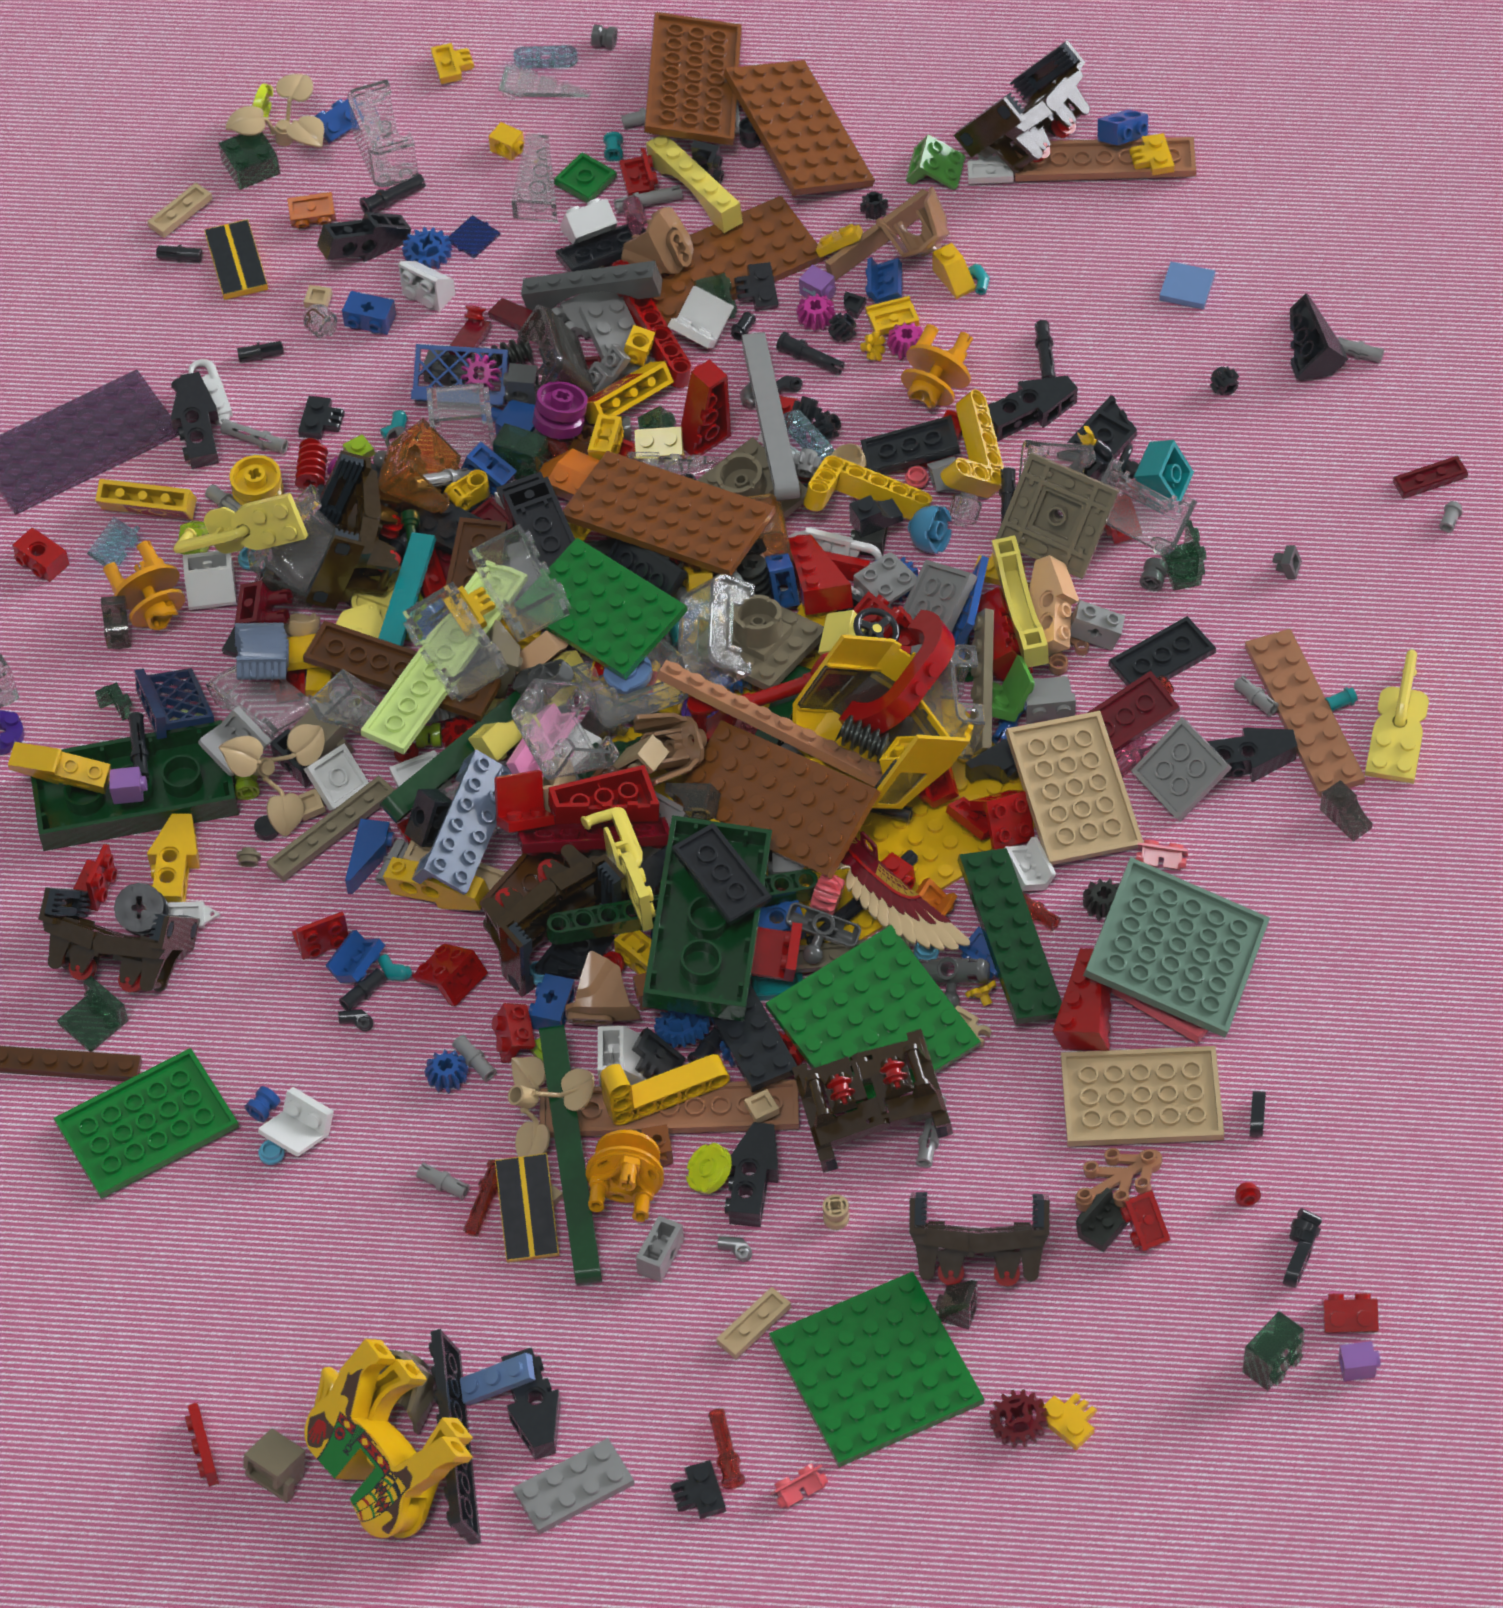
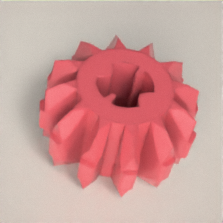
(827, 894)

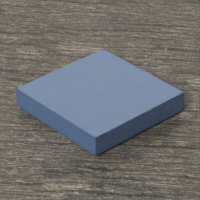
(1187, 285)

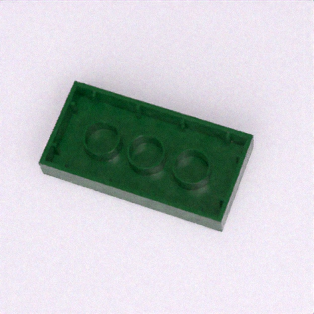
(179, 782)
(694, 954)

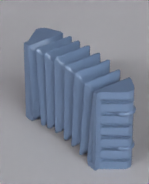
(261, 651)

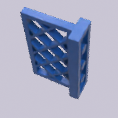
(419, 393)
(968, 615)

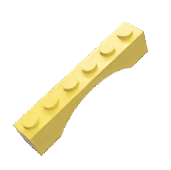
(716, 200)
(1018, 601)
(499, 738)

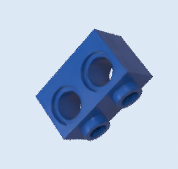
(1122, 127)
(497, 469)

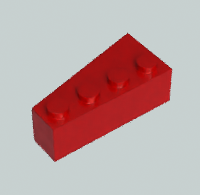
(706, 409)
(817, 577)
(1004, 639)
(623, 789)
(1084, 1010)

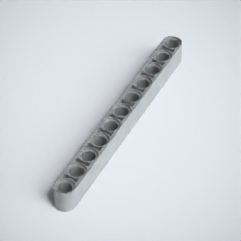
(770, 416)

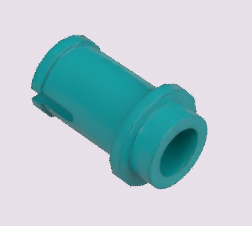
(1342, 699)

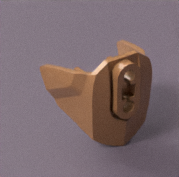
(933, 229)
(663, 242)
(676, 735)
(600, 995)

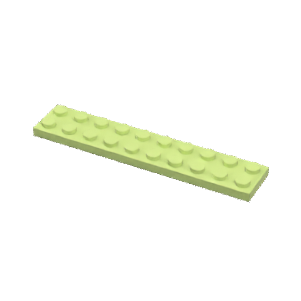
(413, 696)

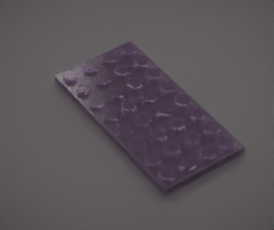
(81, 440)

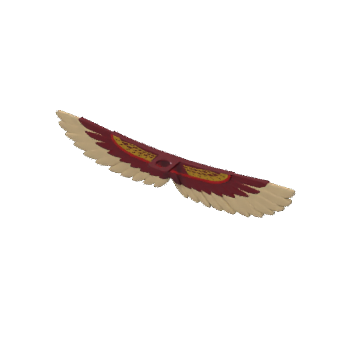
(895, 901)

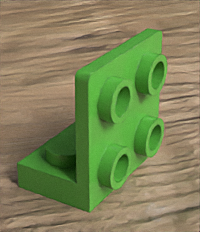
(937, 161)
(1010, 698)

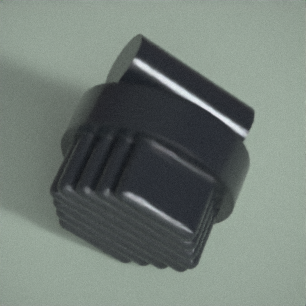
(1305, 1226)

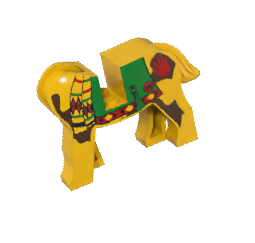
(356, 1442)

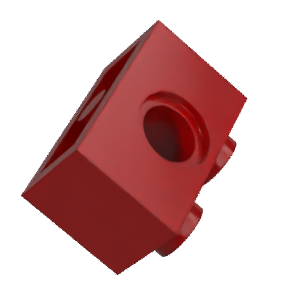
(40, 555)

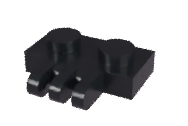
(758, 286)
(320, 417)
(655, 1054)
(699, 1491)

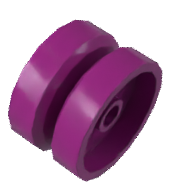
(560, 410)

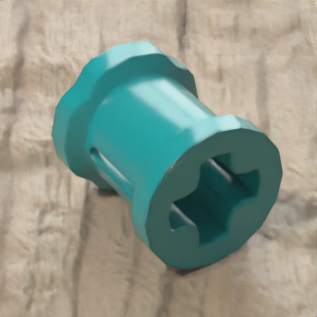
(613, 146)

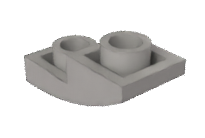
(610, 367)

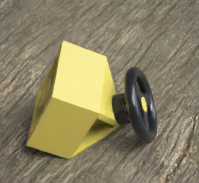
(853, 624)

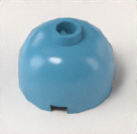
(930, 529)

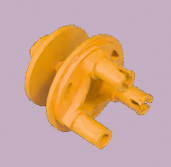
(936, 369)
(148, 590)
(625, 1171)

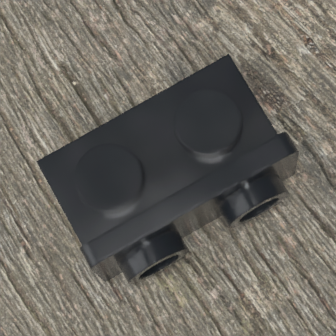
(708, 158)

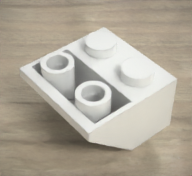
(588, 221)
(425, 285)
(209, 580)
(615, 1048)

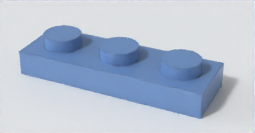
(497, 1379)

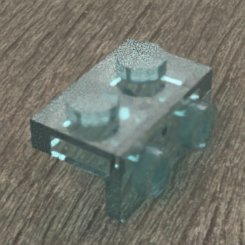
(113, 543)

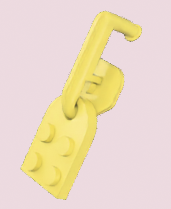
(253, 525)
(368, 609)
(1398, 730)
(627, 862)

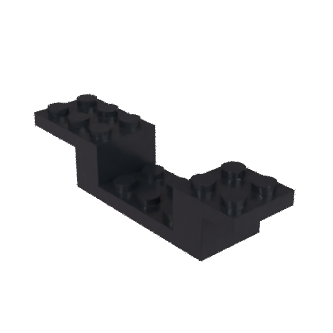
(537, 509)

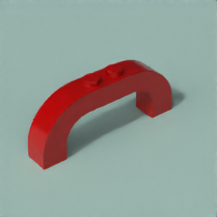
(915, 679)

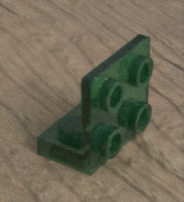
(1186, 560)
(94, 1016)

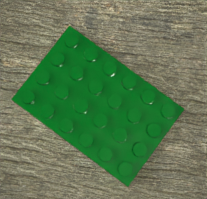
(613, 610)
(146, 1123)

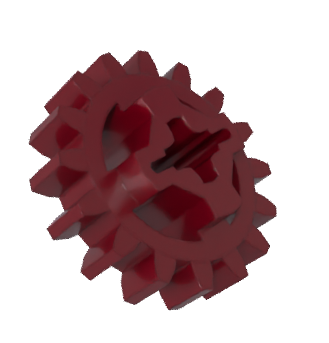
(1018, 1418)

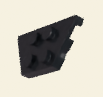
(1109, 426)
(570, 957)

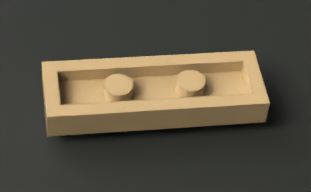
(179, 210)
(753, 1323)

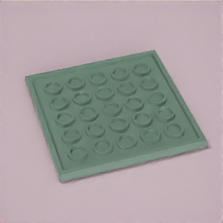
(1177, 947)

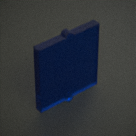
(473, 236)

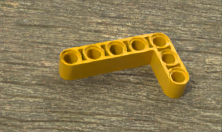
(982, 471)
(859, 483)
(635, 1101)

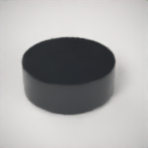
(264, 829)

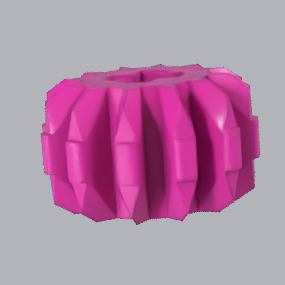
(815, 312)
(902, 338)
(488, 373)

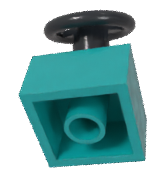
(1160, 468)

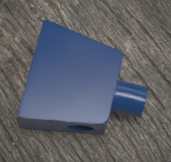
(515, 414)
(782, 573)

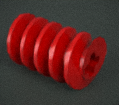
(311, 463)

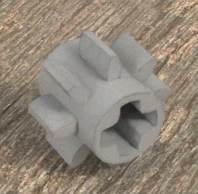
(806, 462)

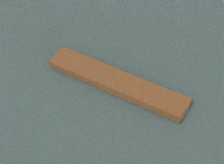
(874, 237)

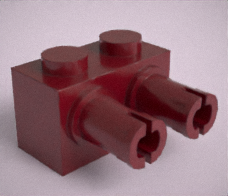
(257, 604)

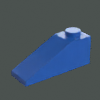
(368, 851)

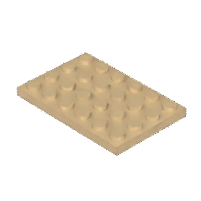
(1074, 787)
(1142, 1096)

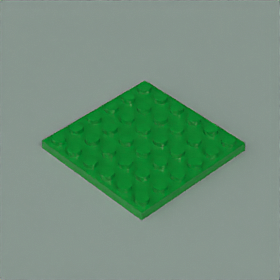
(869, 1003)
(876, 1369)

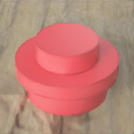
(916, 477)

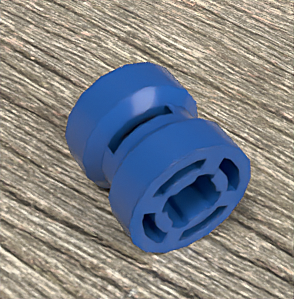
(260, 1106)

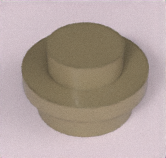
(248, 857)

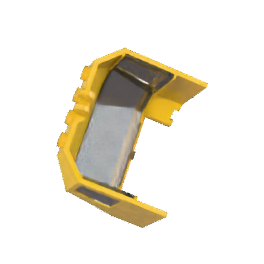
(862, 672)

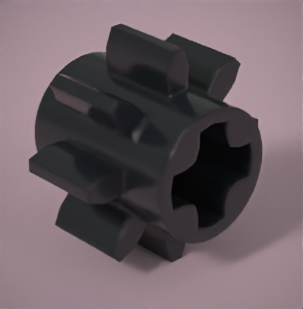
(874, 205)
(842, 327)
(1224, 380)
(808, 407)
(827, 424)

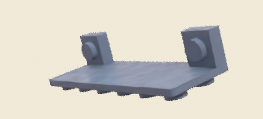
(465, 827)

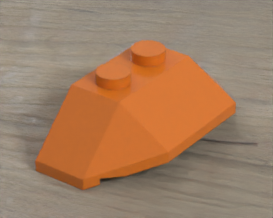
(568, 472)

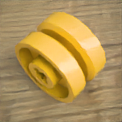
(255, 479)

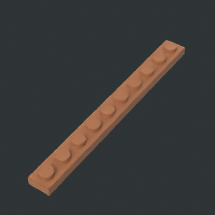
(770, 723)

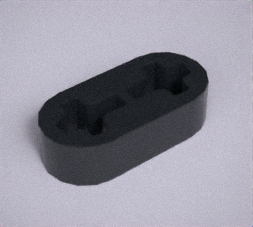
(1257, 1113)
(1298, 1264)

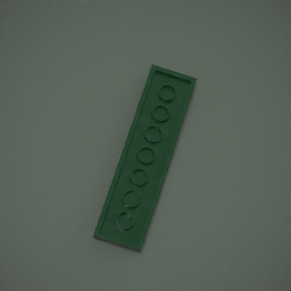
(1010, 935)

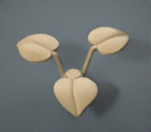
(307, 130)
(245, 759)
(528, 1077)

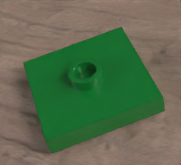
(585, 177)

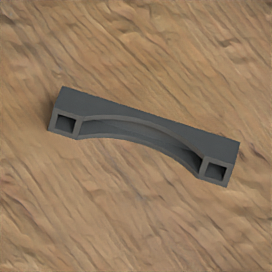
(635, 280)

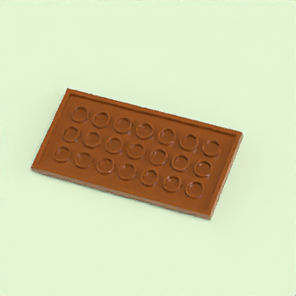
(687, 79)
(798, 127)
(767, 234)
(668, 513)
(769, 787)

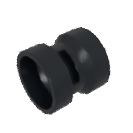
(748, 135)

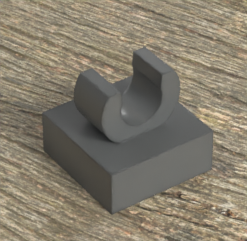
(1288, 562)

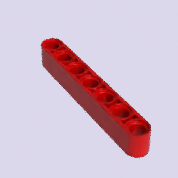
(665, 345)

